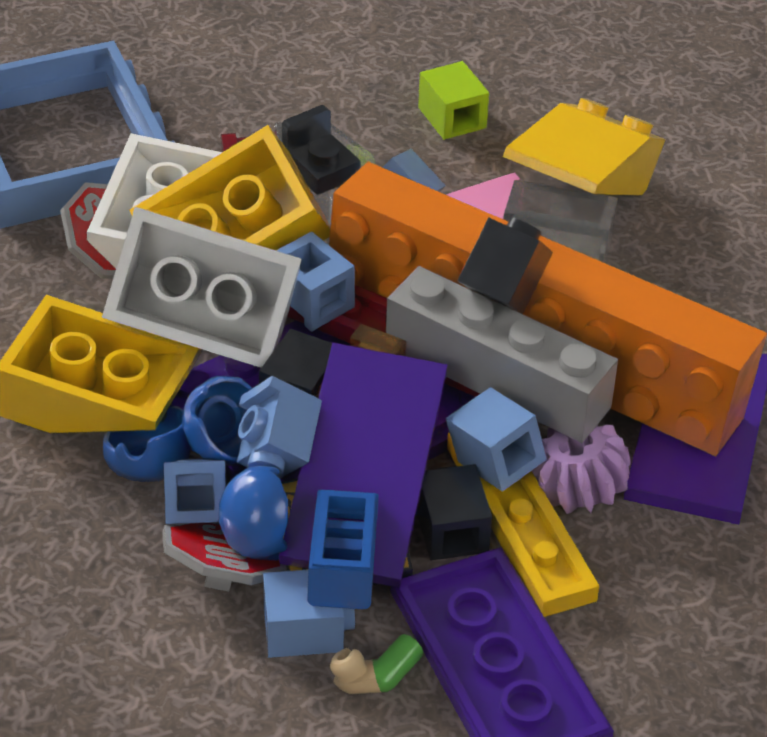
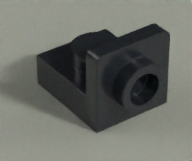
(316, 152)

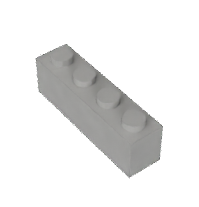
(502, 349)

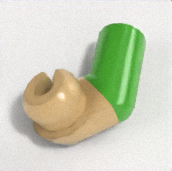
(375, 675)

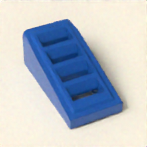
(343, 550)

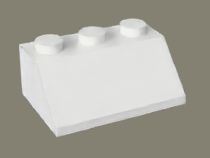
(142, 171)
(202, 288)

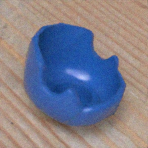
(214, 417)
(143, 453)
(255, 513)

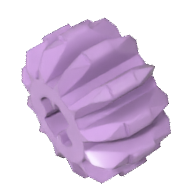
(585, 471)

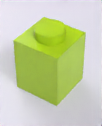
(453, 100)

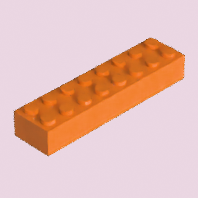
(677, 359)

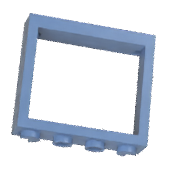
(59, 76)

